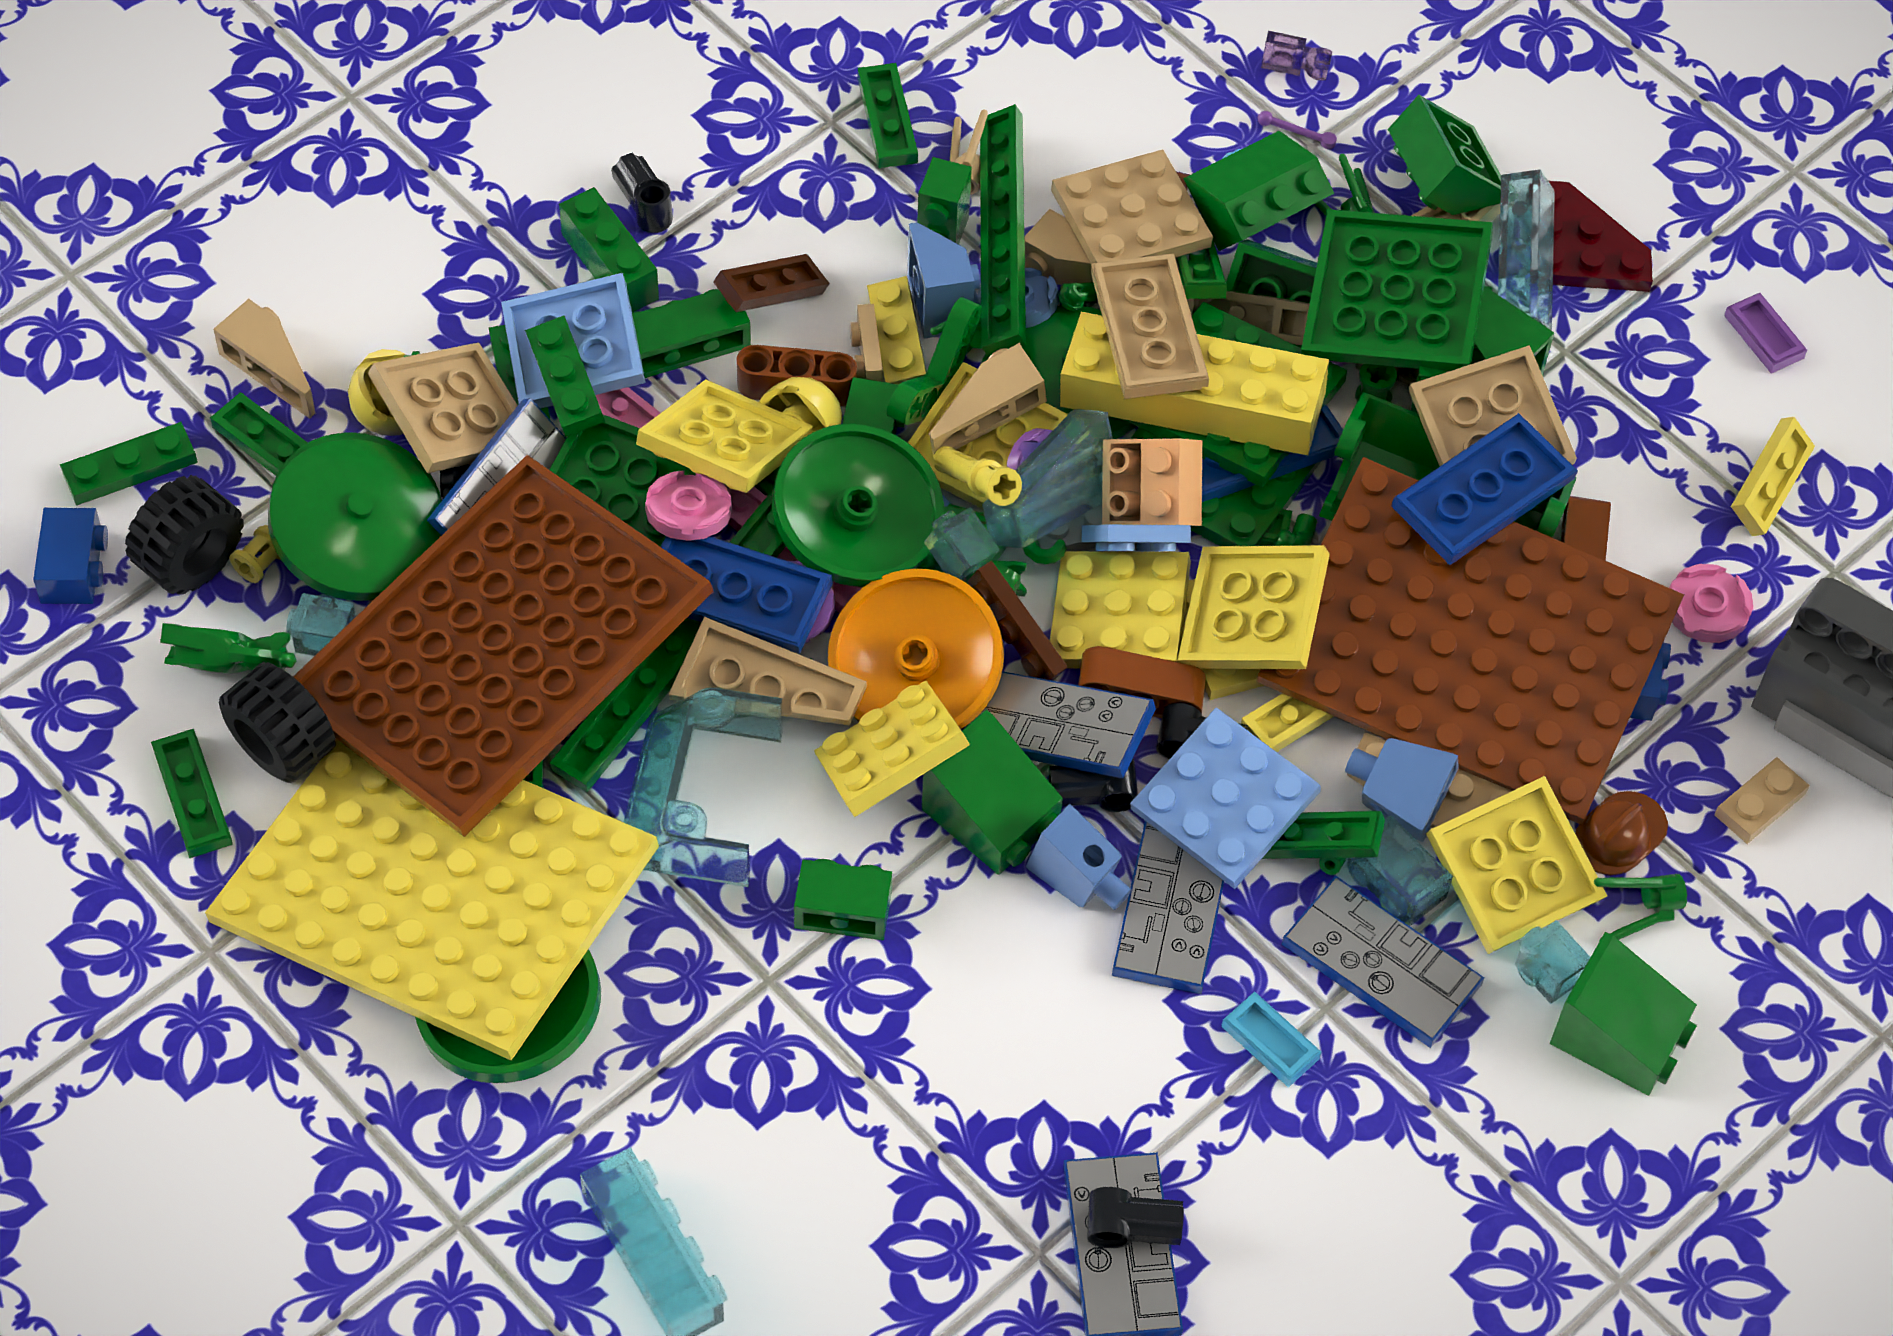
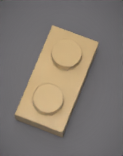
(865, 336)
(1761, 800)

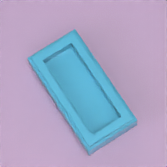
(1271, 1039)

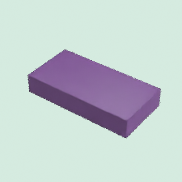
(1765, 332)

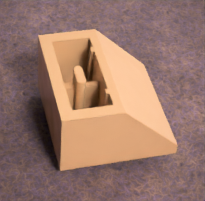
(1152, 482)

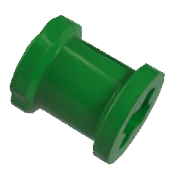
(1376, 381)

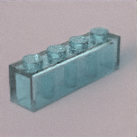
(1527, 244)
(653, 1246)

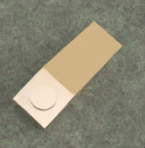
(1056, 250)
(259, 347)
(993, 396)

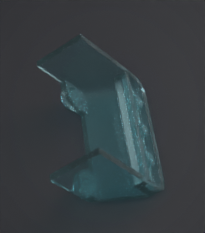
(659, 774)

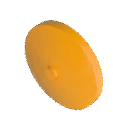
(918, 630)

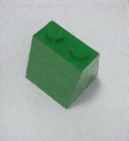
(1507, 328)
(991, 796)
(1624, 1018)

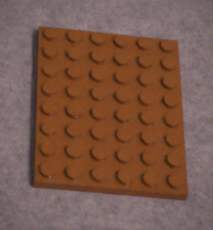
(498, 642)
(1503, 658)

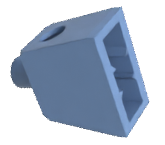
(1405, 782)
(1078, 861)

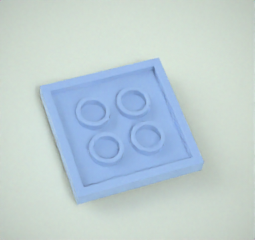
(600, 326)
(1225, 797)

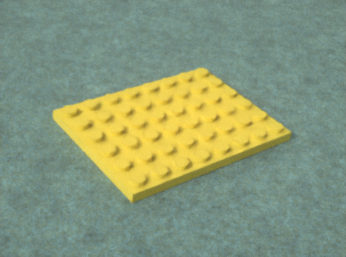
(429, 919)

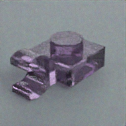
(1289, 54)

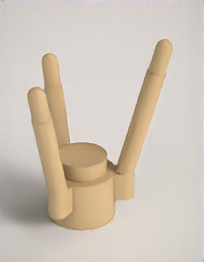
(970, 157)

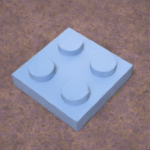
(1147, 537)

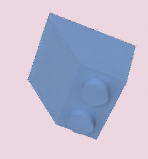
(938, 276)

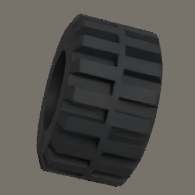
(184, 534)
(277, 722)

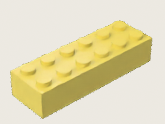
(1250, 395)

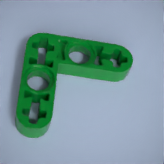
(917, 396)

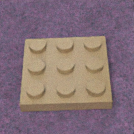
(1131, 210)
(1480, 397)
(445, 403)

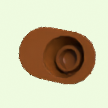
(1622, 832)

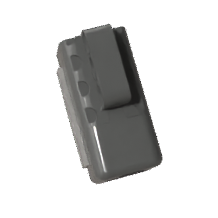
(1835, 682)

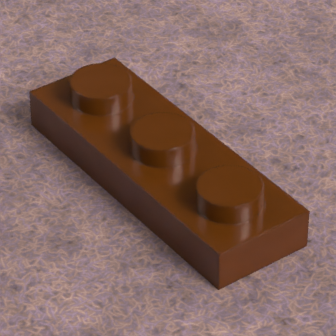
(771, 282)
(1017, 625)

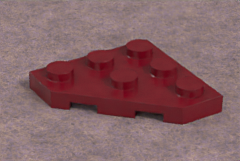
(1594, 247)

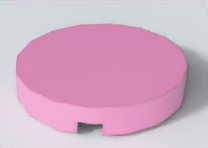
(688, 506)
(1713, 604)

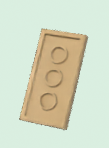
(1149, 326)

